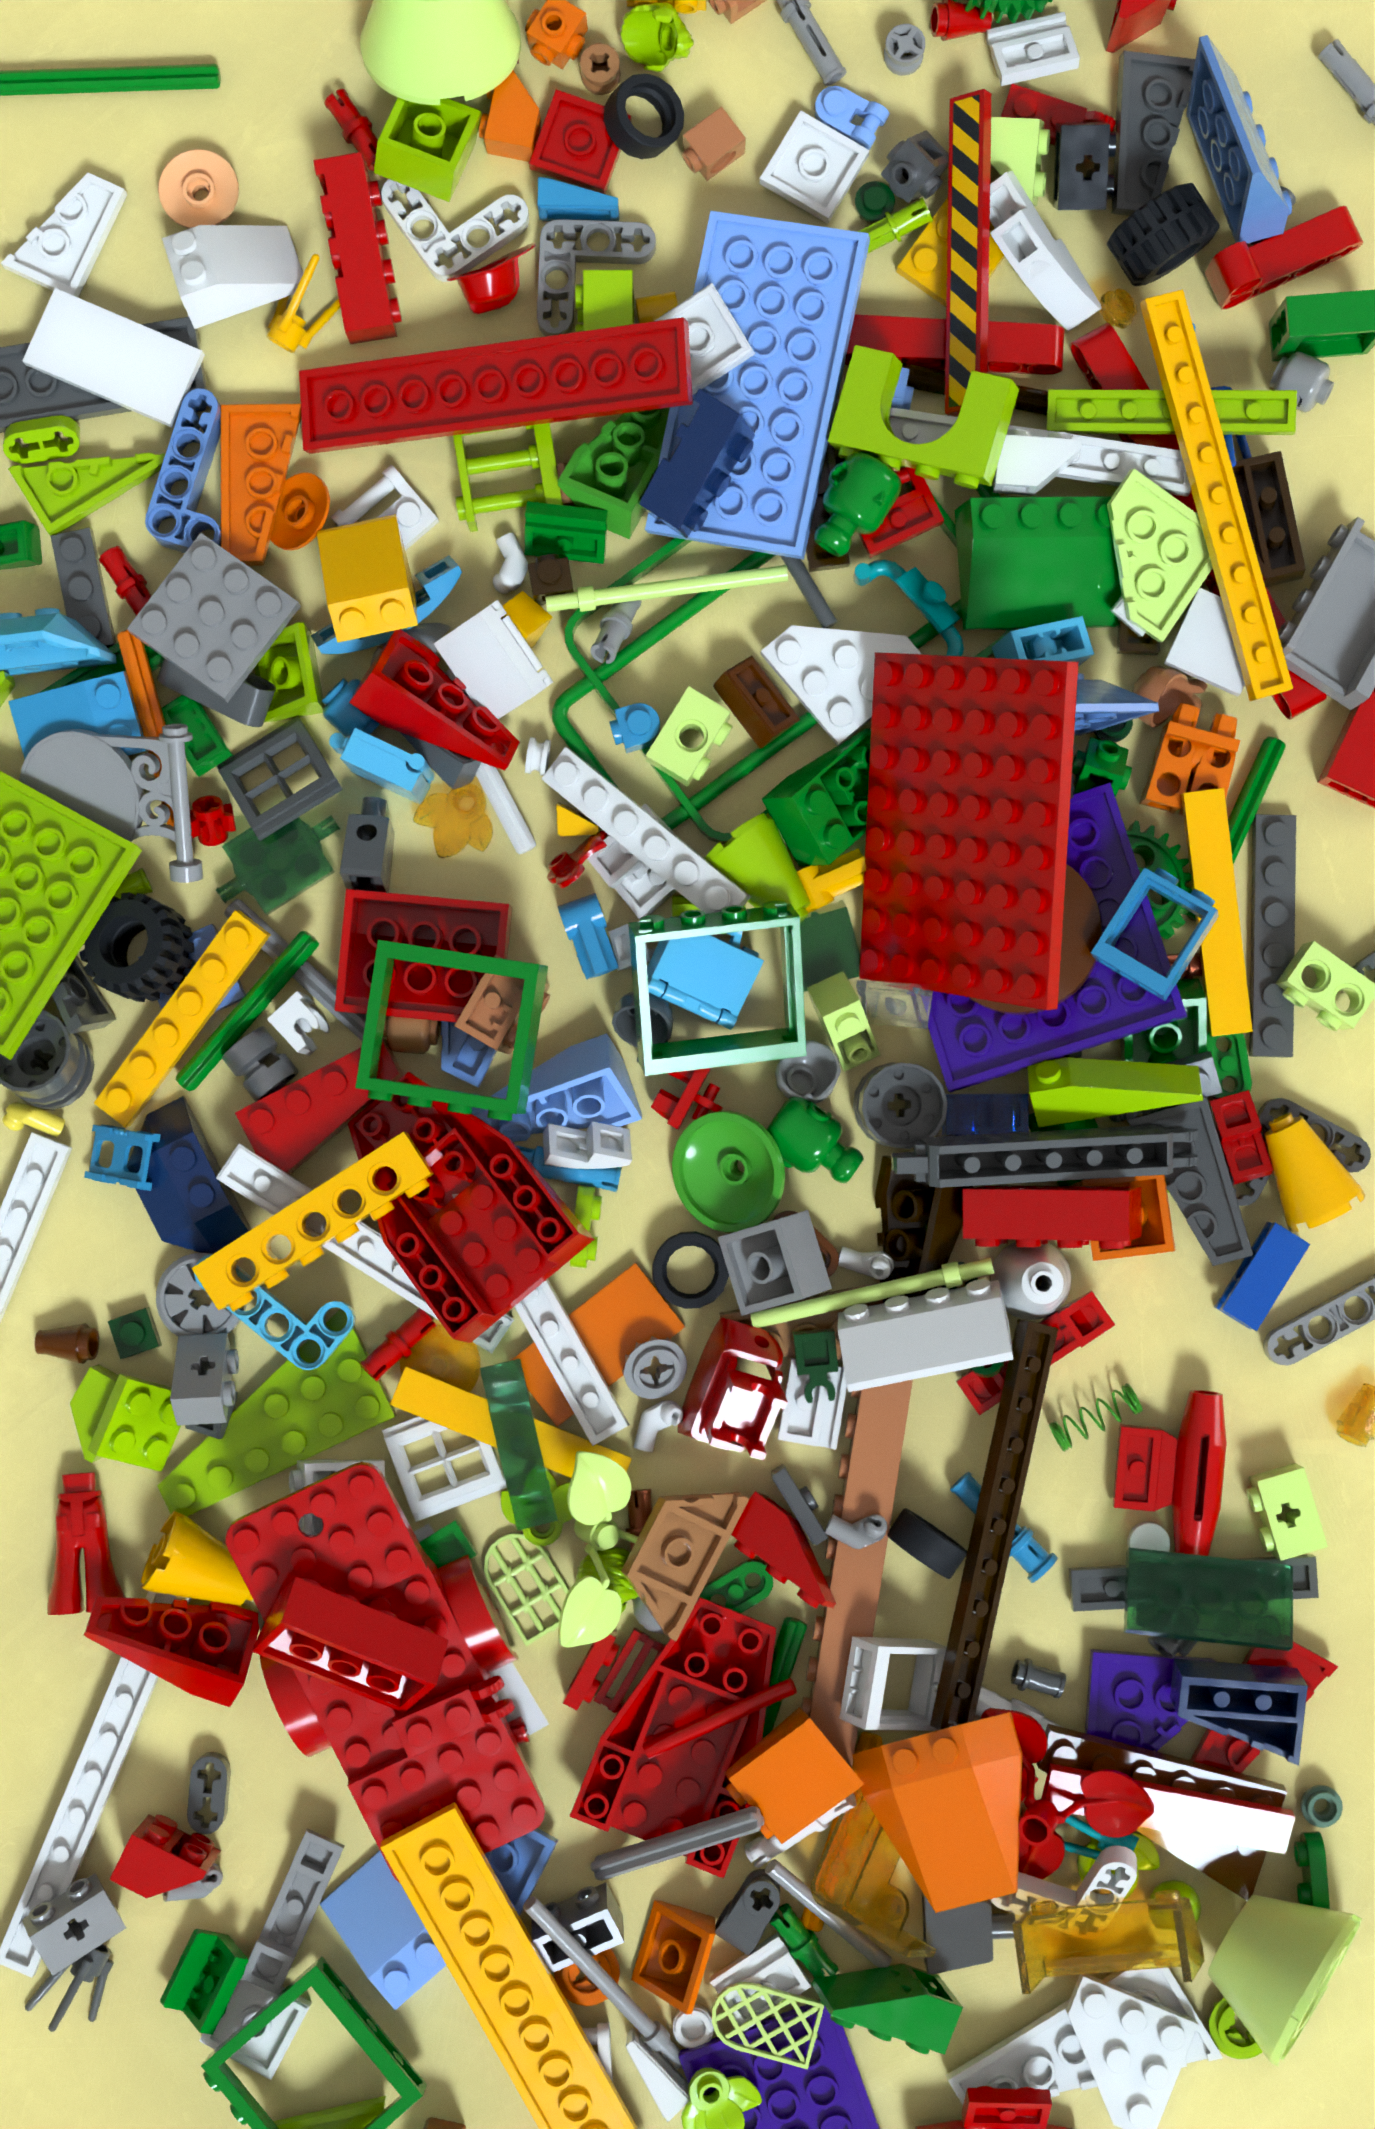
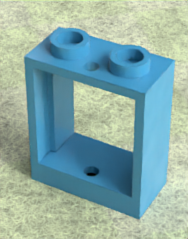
(1126, 966)

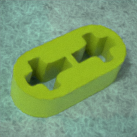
(41, 439)

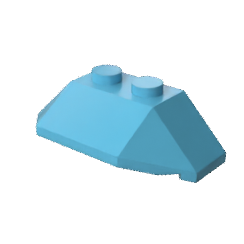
(48, 643)

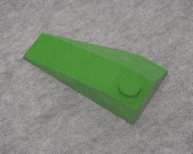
(617, 468)

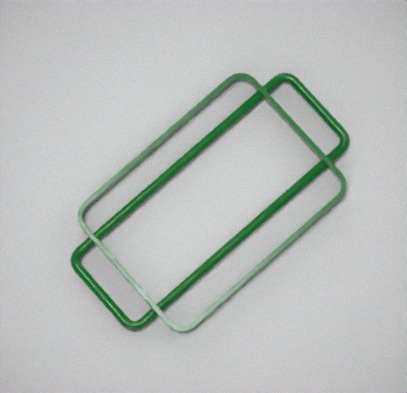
(594, 680)

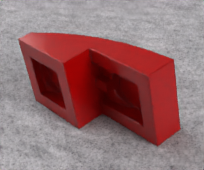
(1241, 1137)

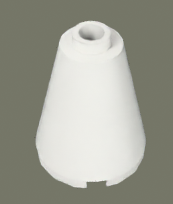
(1017, 1272)

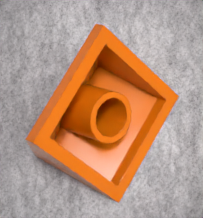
(1156, 1218)
(674, 1954)

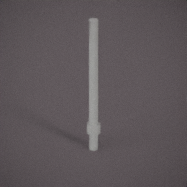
(652, 2032)

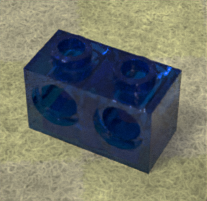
(986, 1114)

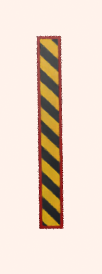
(967, 243)

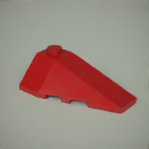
(418, 699)

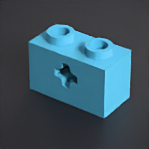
(1051, 641)

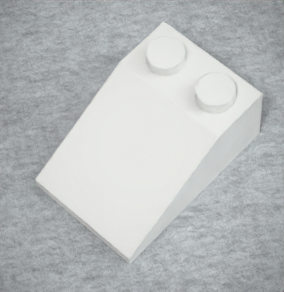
(231, 268)

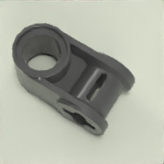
(747, 1916)

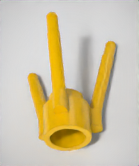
(287, 327)

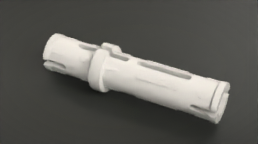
(766, 1849)

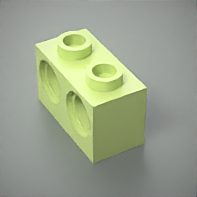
(1331, 977)

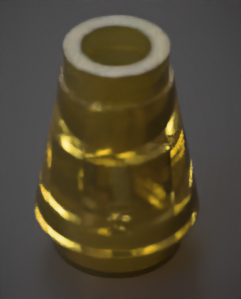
(1358, 1418)

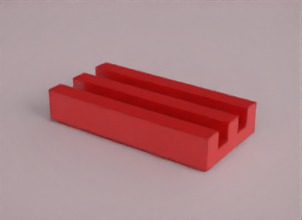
(649, 1643)

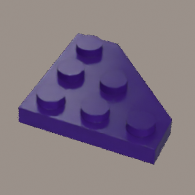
(1132, 1698)

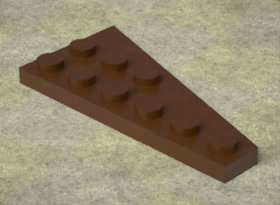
(1226, 1863)

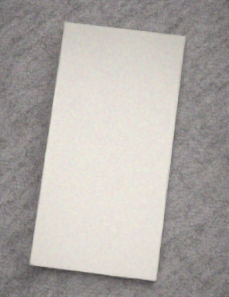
(113, 357)

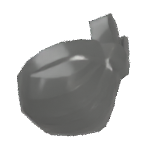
(625, 1022)

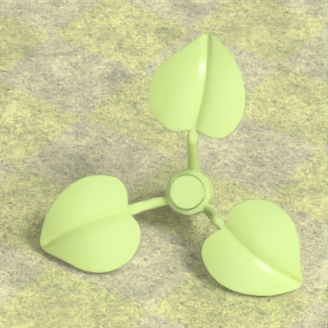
(593, 1493)

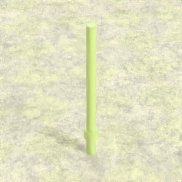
(587, 598)
(950, 1275)

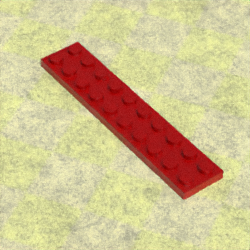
(497, 386)

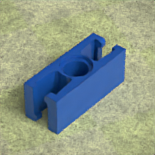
(1262, 1276)

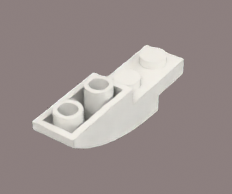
(1036, 256)

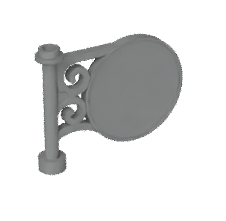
(103, 784)

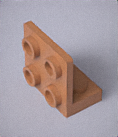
(495, 1010)

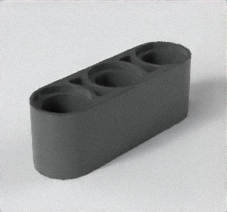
(246, 706)

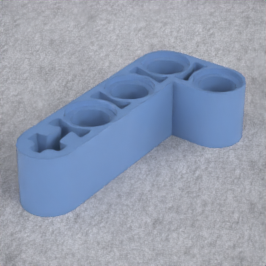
(192, 469)

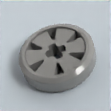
(177, 1304)

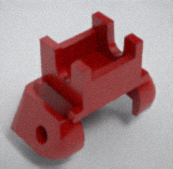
(729, 1405)

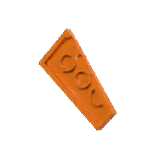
(254, 468)

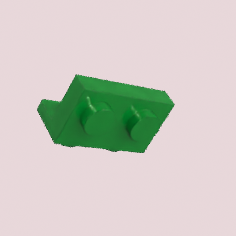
(205, 1979)

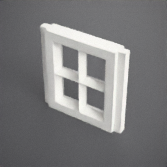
(449, 1496)

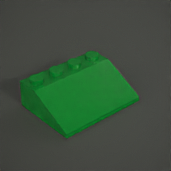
(1036, 562)

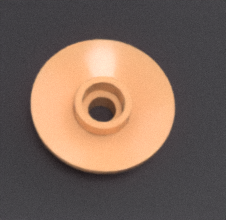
(195, 172)

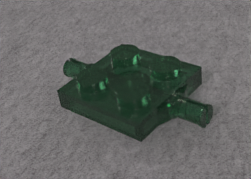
(279, 864)

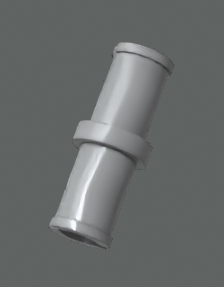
(614, 629)

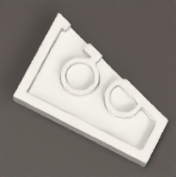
(71, 238)

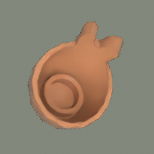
(1168, 690)

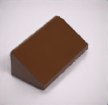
(755, 702)

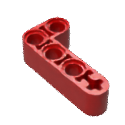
(1246, 272)

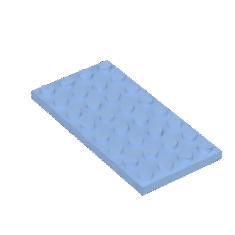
(796, 305)

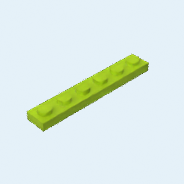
(1148, 413)

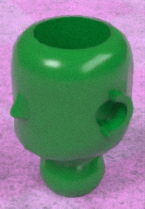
(857, 500)
(810, 1139)

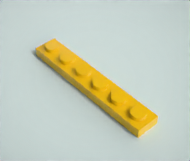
(182, 1018)

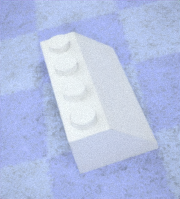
(924, 1335)

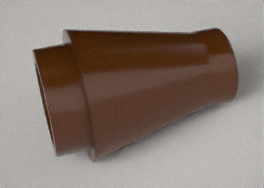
(70, 1343)

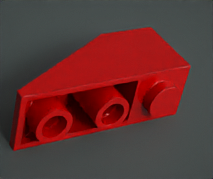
(780, 1541)

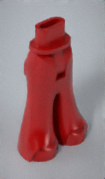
(80, 1525)

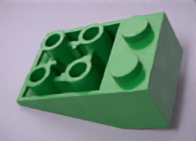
(824, 803)
(893, 2003)

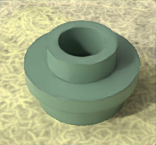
(1330, 1814)

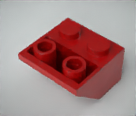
(163, 1857)

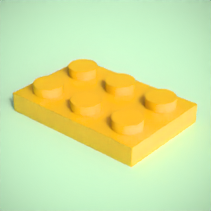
(927, 259)

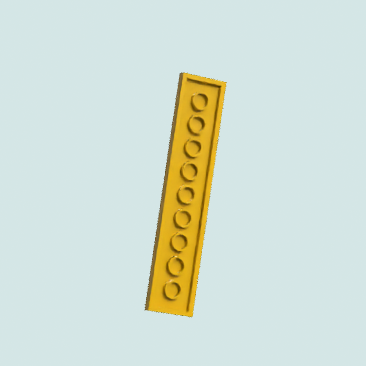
(503, 1975)

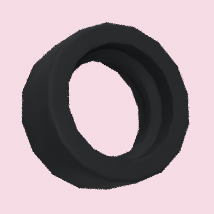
(663, 99)
(679, 1298)
(927, 1543)

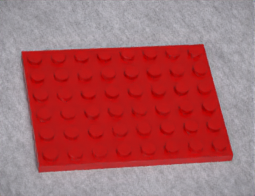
(968, 825)

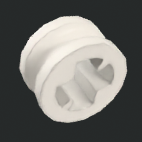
(537, 756)

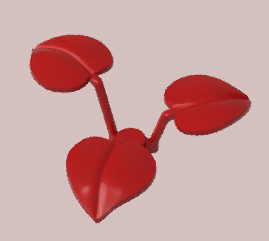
(1112, 1800)

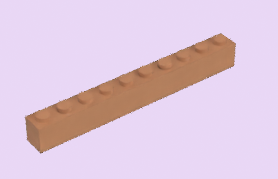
(856, 1574)

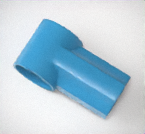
(586, 928)

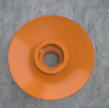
(300, 511)

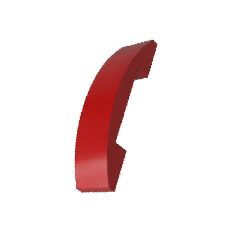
(1077, 1326)

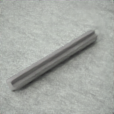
(307, 975)
(678, 1843)

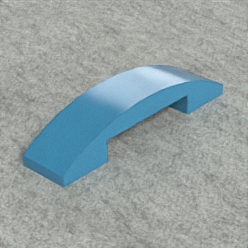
(436, 585)

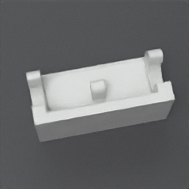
(297, 1018)

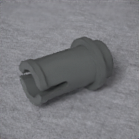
(1037, 1678)

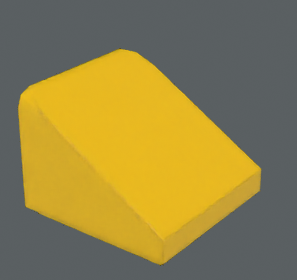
(573, 823)

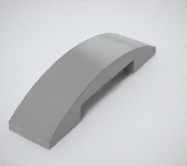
(293, 1911)

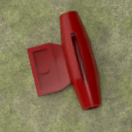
(1178, 1471)
(1002, 2109)

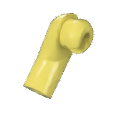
(38, 1118)

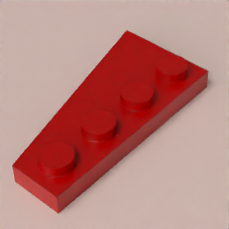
(1235, 1754)

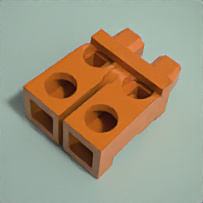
(1193, 751)

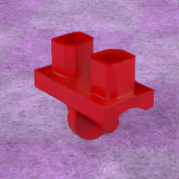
(676, 1109)

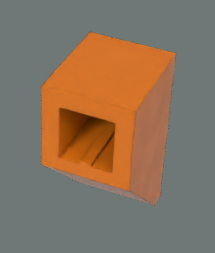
(512, 121)

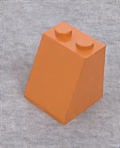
(791, 1777)

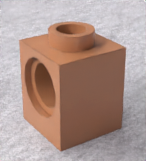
(713, 144)

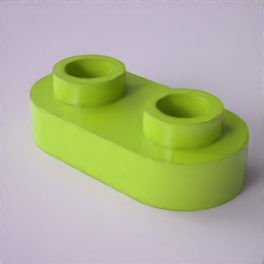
(587, 1209)

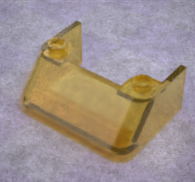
(856, 1878)
(1107, 1938)

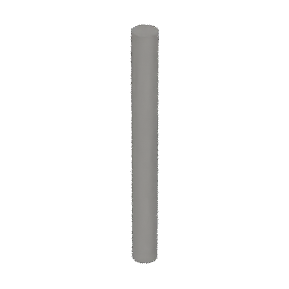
(841, 1927)

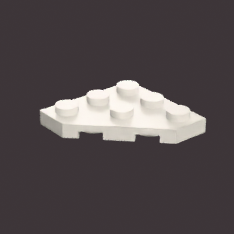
(832, 672)
(1130, 2049)

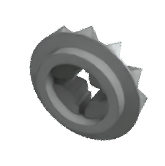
(667, 1376)

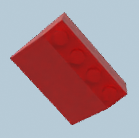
(424, 921)

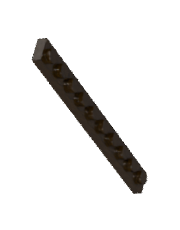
(994, 1525)

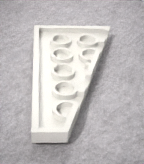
(1049, 2052)

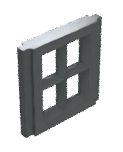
(294, 804)

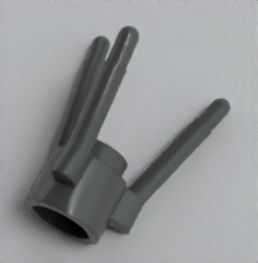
(91, 1965)

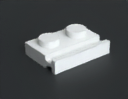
(1032, 49)
(812, 1422)
(768, 1965)

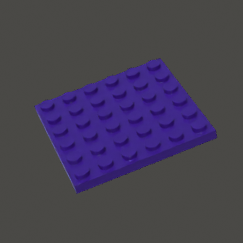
(987, 1044)

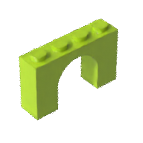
(965, 452)

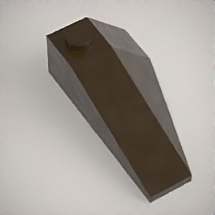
(917, 1223)

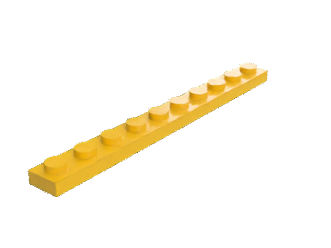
(1216, 495)

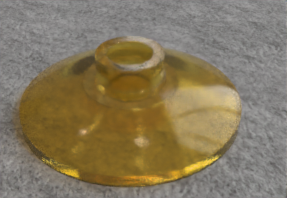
(461, 1359)

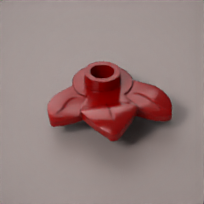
(569, 867)

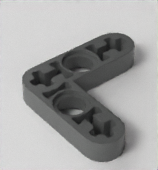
(1346, 1140)

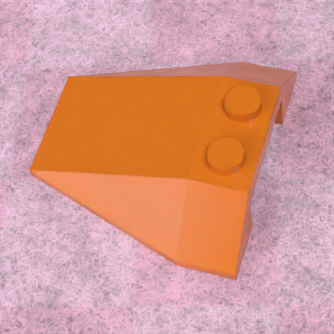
(951, 1808)

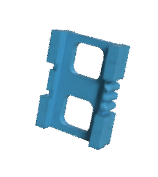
(122, 1141)

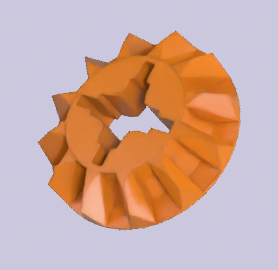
(584, 1991)

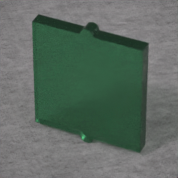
(828, 947)

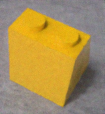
(367, 578)

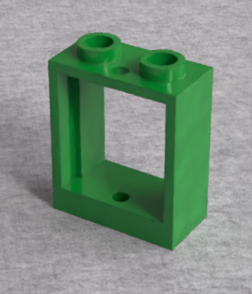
(1324, 325)

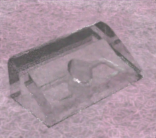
(895, 1003)

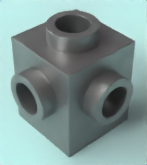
(916, 167)

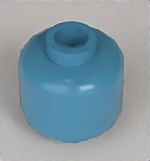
(342, 714)

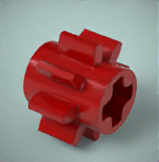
(211, 820)

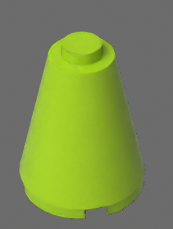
(761, 865)

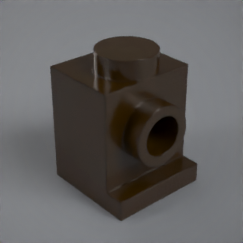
(550, 577)

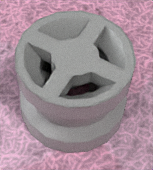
(906, 39)

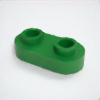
(1231, 1063)
(734, 1588)
(1311, 1856)

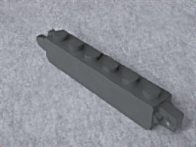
(1045, 1156)

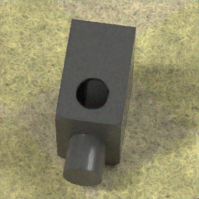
(368, 848)
(963, 1935)

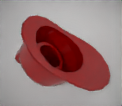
(492, 284)

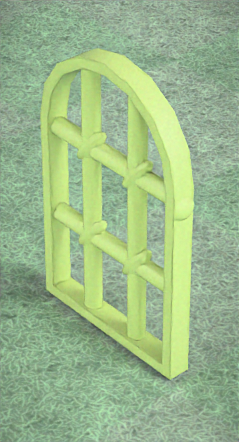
(526, 1602)

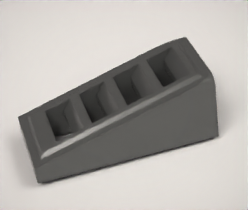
(450, 766)

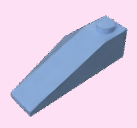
(572, 1091)

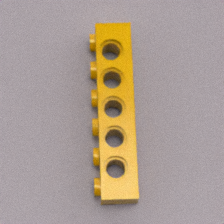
(219, 1270)

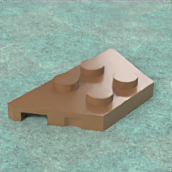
(680, 1553)

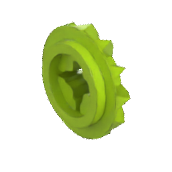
(1230, 2040)

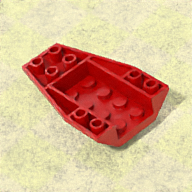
(710, 1666)

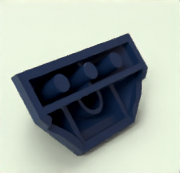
(185, 1196)

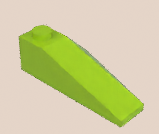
(1096, 1088)

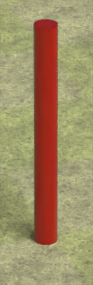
(719, 1718)

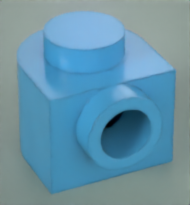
(635, 726)

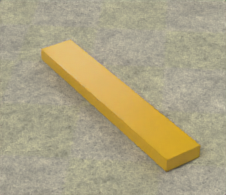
(1222, 948)
(470, 1416)

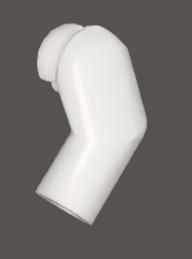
(655, 1419)

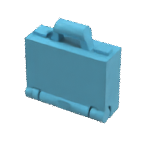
(384, 764)
(704, 975)

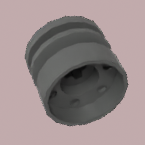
(49, 1066)
(923, 1110)

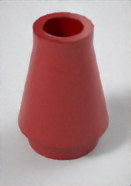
(952, 21)

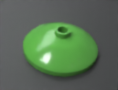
(709, 1176)

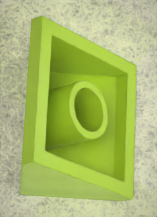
(294, 672)

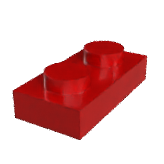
(584, 1683)

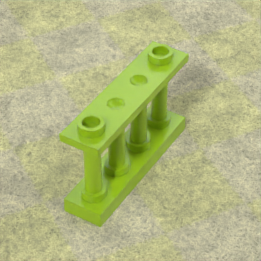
(538, 455)

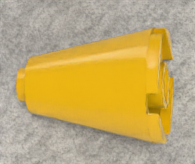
(1307, 1174)
(193, 1565)

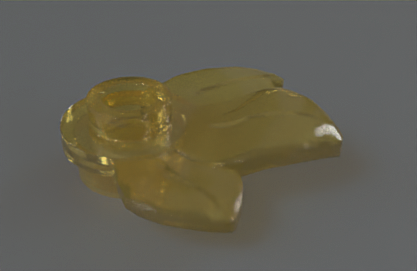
(453, 825)

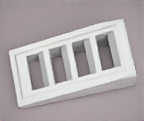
(662, 2080)

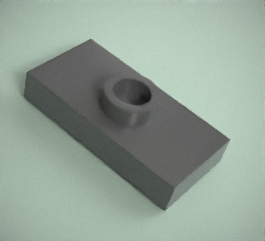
(801, 1504)

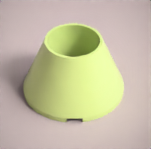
(439, 47)
(1280, 1966)

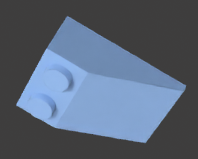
(383, 1931)

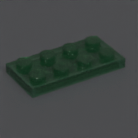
(1209, 1599)

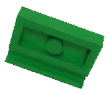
(566, 531)

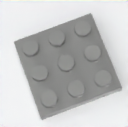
(214, 617)

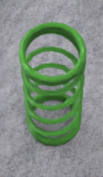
(1129, 1397)

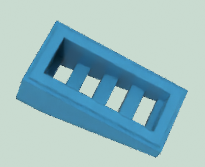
(572, 202)

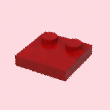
(575, 144)

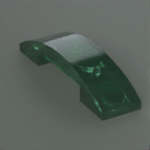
(518, 1444)

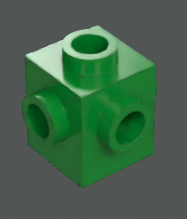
(1101, 764)

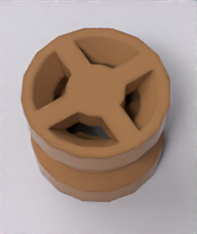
(600, 79)

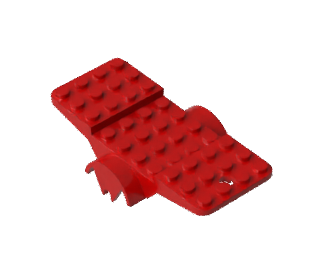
(378, 1559)

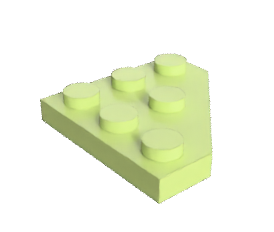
(1156, 553)

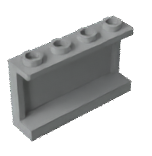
(1334, 620)

